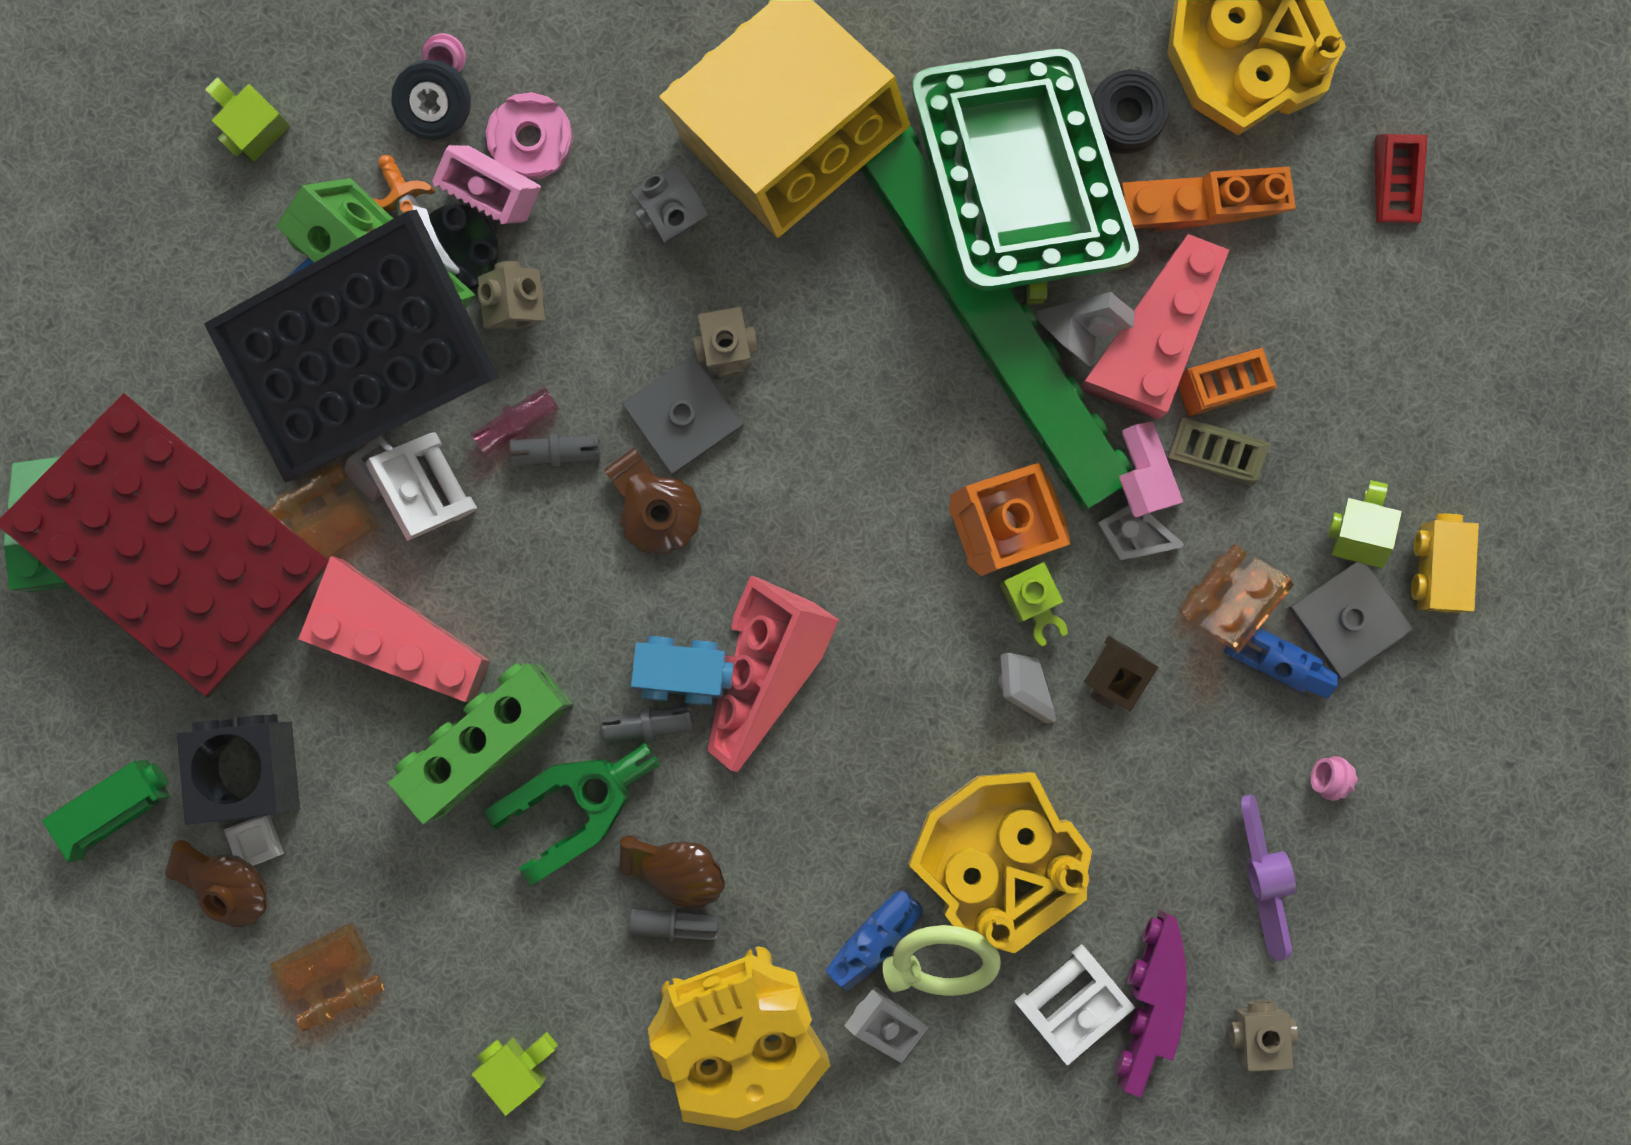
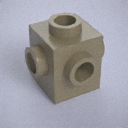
(511, 297)
(721, 327)
(1263, 1036)

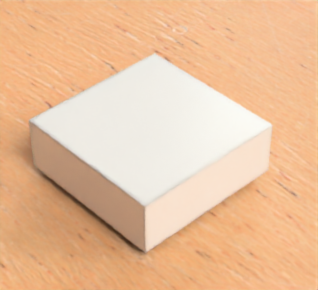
(254, 840)

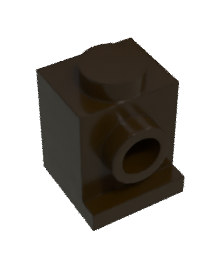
(1132, 679)

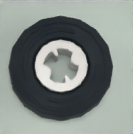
(409, 101)

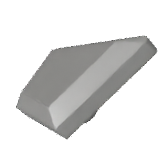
(1137, 536)
(1026, 686)

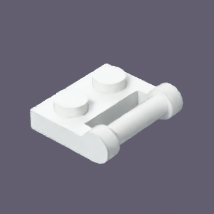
(410, 491)
(1082, 1017)

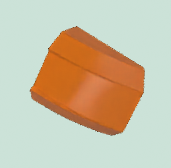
(1009, 519)

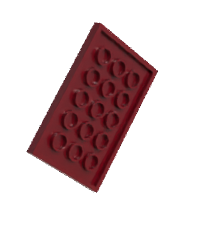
(164, 544)

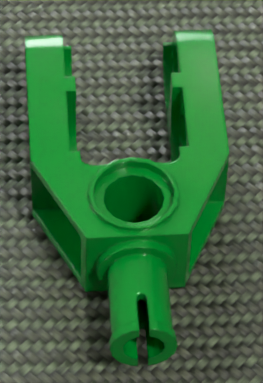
(577, 776)

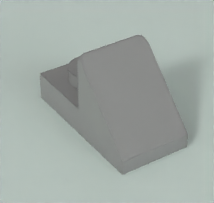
(1082, 320)
(886, 1025)

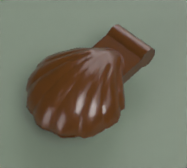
(645, 493)
(677, 870)
(224, 884)

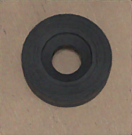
(1142, 91)

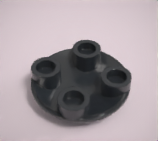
(466, 240)

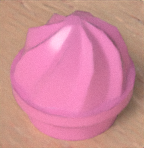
(445, 49)
(1333, 778)

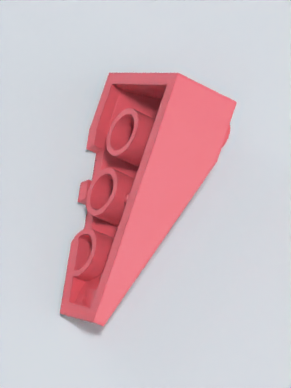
(775, 654)

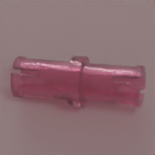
(514, 421)

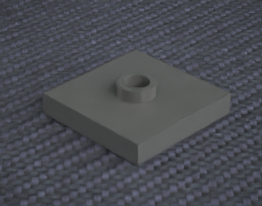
(683, 414)
(1350, 618)

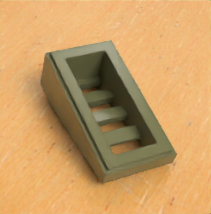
(1247, 477)

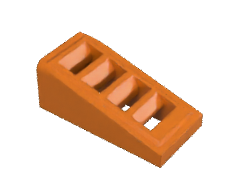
(1200, 391)

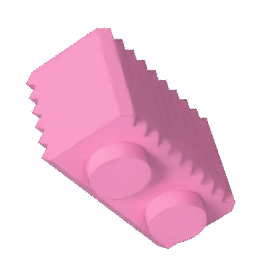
(486, 184)

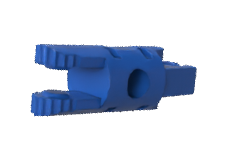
(1287, 664)
(874, 940)

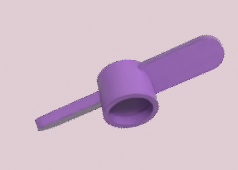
(1270, 879)

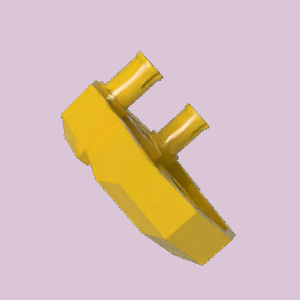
(1221, 58)
(980, 831)
(727, 1019)

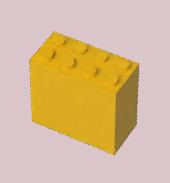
(786, 110)

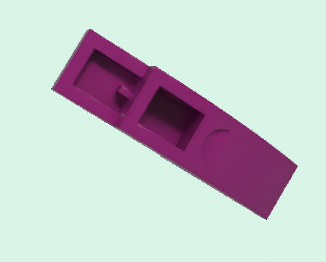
(1163, 986)

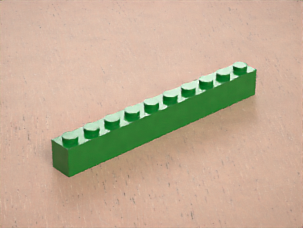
(1000, 331)

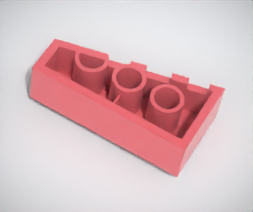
(1148, 360)
(381, 631)

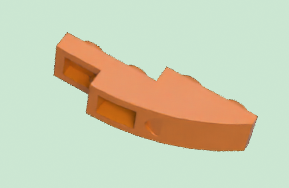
(1209, 199)

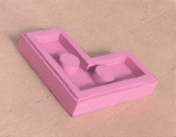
(1152, 483)

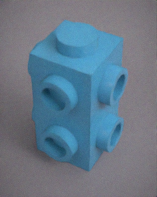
(671, 669)

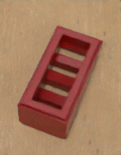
(1383, 176)

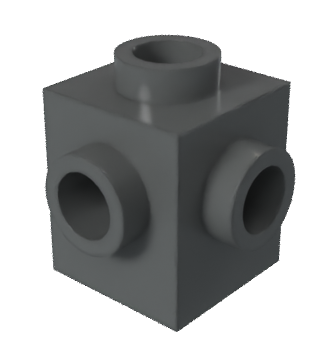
(667, 204)

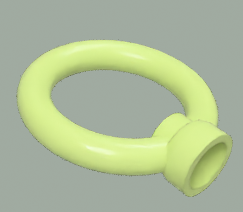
(905, 971)

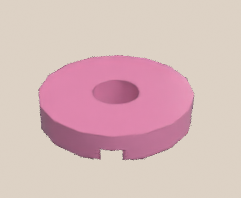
(523, 111)

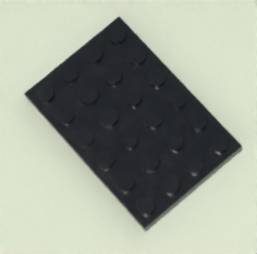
(351, 347)

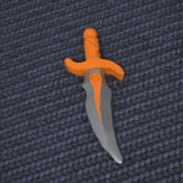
(403, 199)

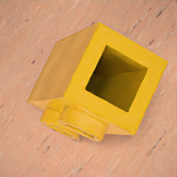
(1446, 565)

